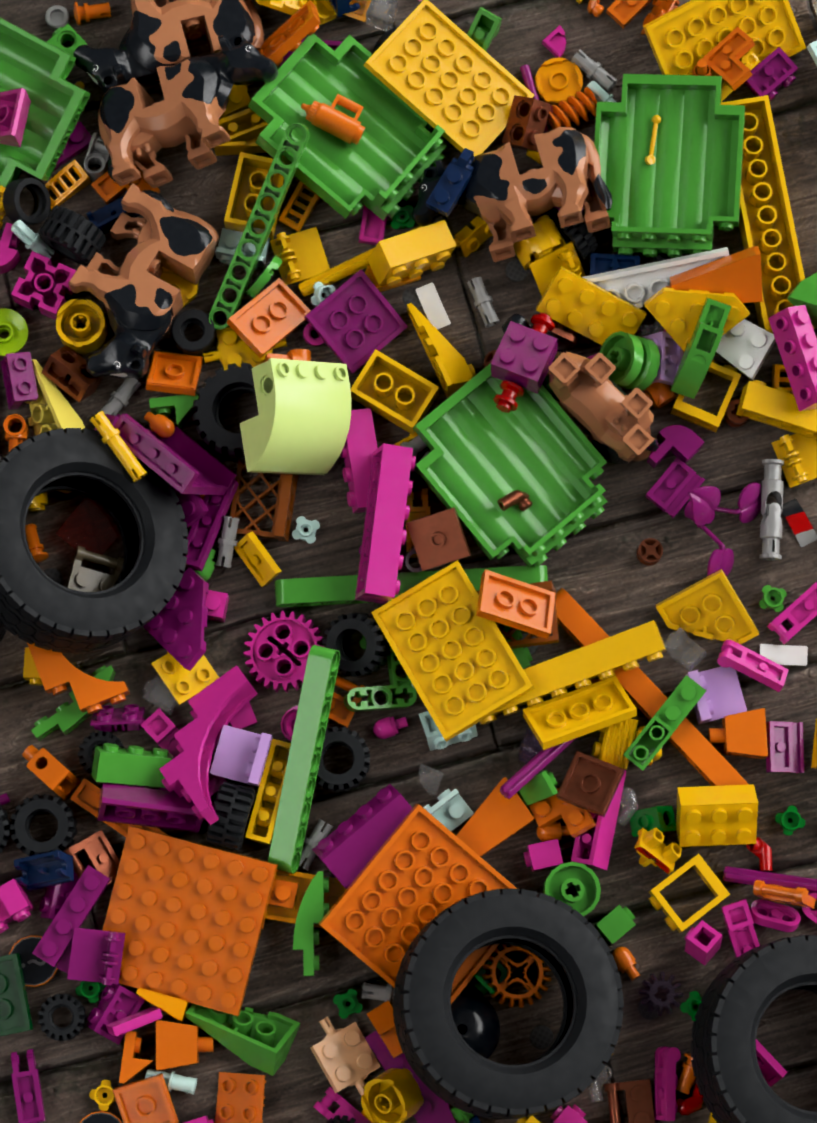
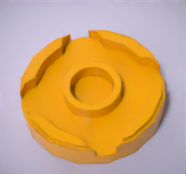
(558, 80)

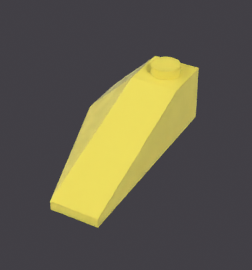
(51, 408)

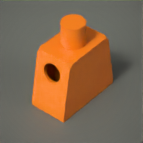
(742, 734)
(50, 771)
(179, 1045)

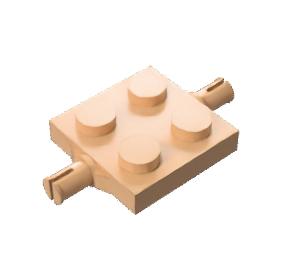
(344, 1056)

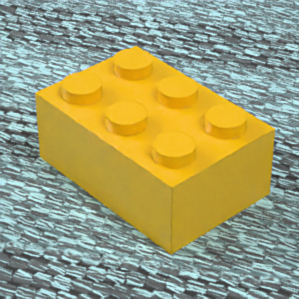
(246, 186)
(412, 253)
(394, 391)
(716, 815)

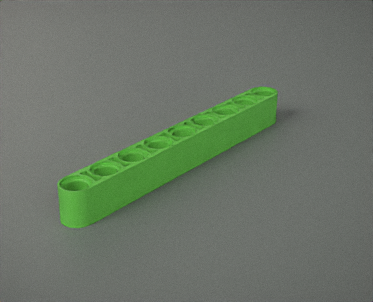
(268, 217)
(304, 758)

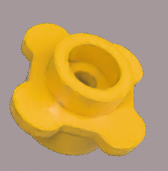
(97, 1095)

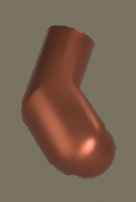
(515, 498)

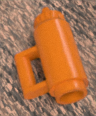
(335, 121)

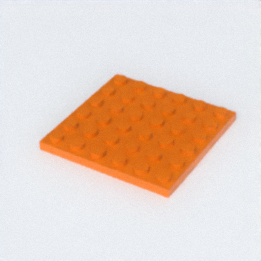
(406, 887)
(188, 918)

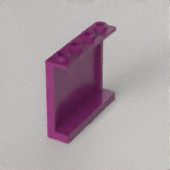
(176, 459)

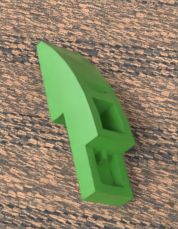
(701, 348)
(68, 715)
(664, 722)
(311, 912)

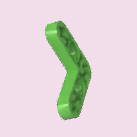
(397, 686)

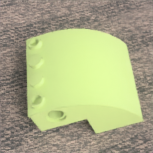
(300, 417)

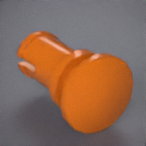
(89, 12)
(34, 543)
(687, 1076)

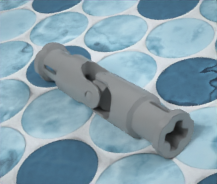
(771, 523)

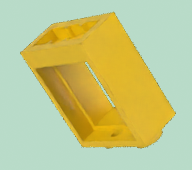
(700, 416)
(709, 879)

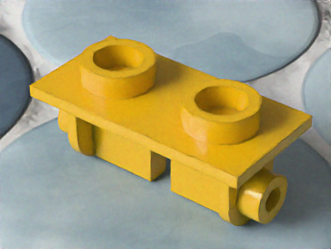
(469, 239)

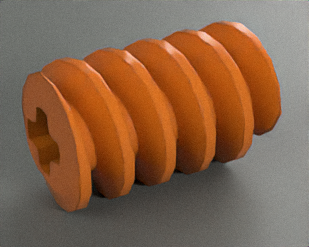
(573, 109)

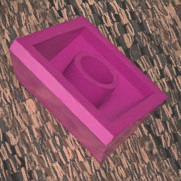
(13, 116)

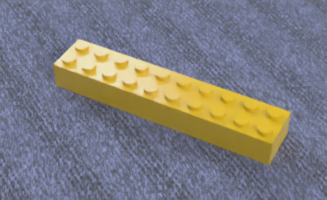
(766, 210)

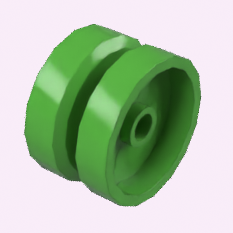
(635, 360)
(581, 879)

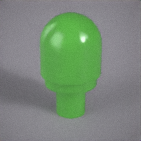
(208, 567)

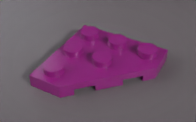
(182, 621)

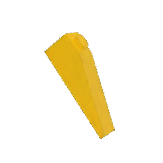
(445, 359)

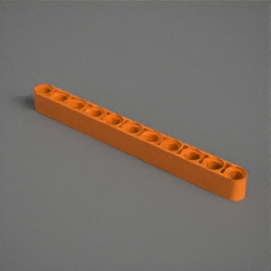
(649, 697)

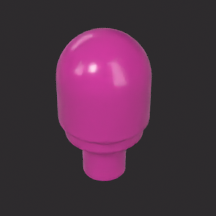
(389, 727)

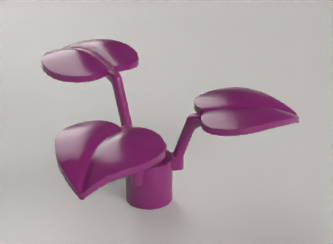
(702, 509)

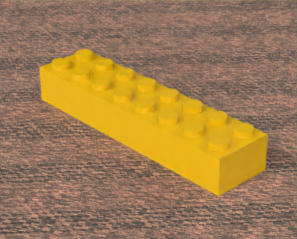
(587, 663)

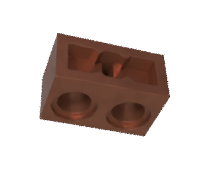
(526, 118)
(70, 374)

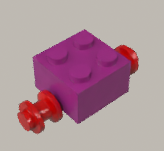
(523, 360)

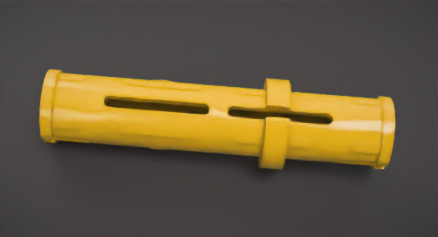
(112, 437)

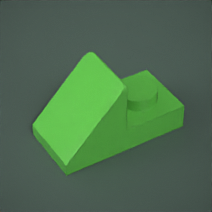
(484, 28)
(180, 404)

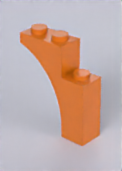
(89, 691)

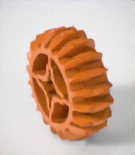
(500, 988)

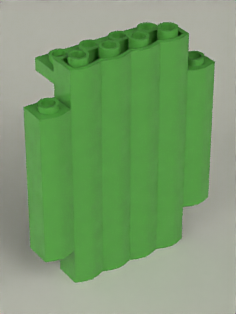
(54, 105)
(696, 166)
(343, 174)
(490, 453)

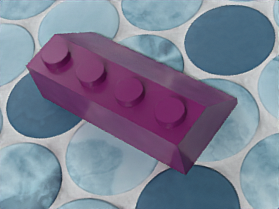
(146, 807)
(362, 835)

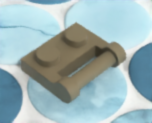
(90, 580)

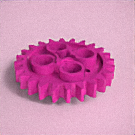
(269, 668)

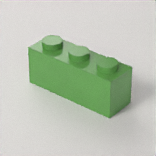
(129, 765)

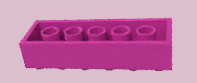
(384, 524)

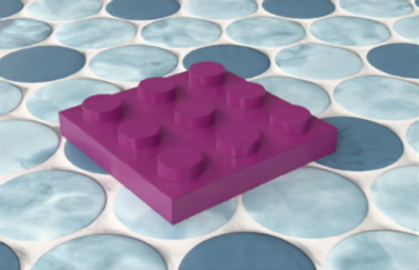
(355, 321)

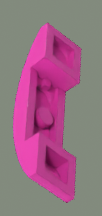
(162, 732)
(740, 927)

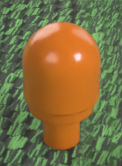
(702, 69)
(160, 424)
(552, 832)
(625, 962)

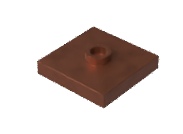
(438, 539)
(590, 783)

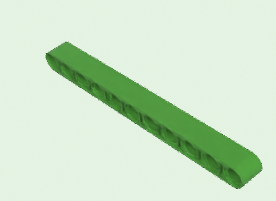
(342, 589)

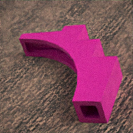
(211, 710)

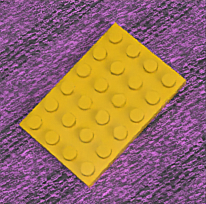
(699, 25)
(447, 78)
(450, 653)

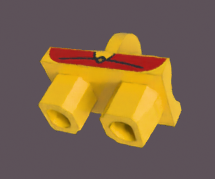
(655, 852)

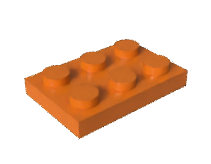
(291, 32)
(269, 317)
(516, 604)

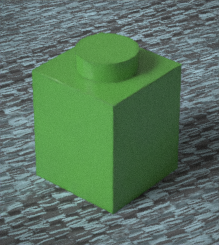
(616, 924)

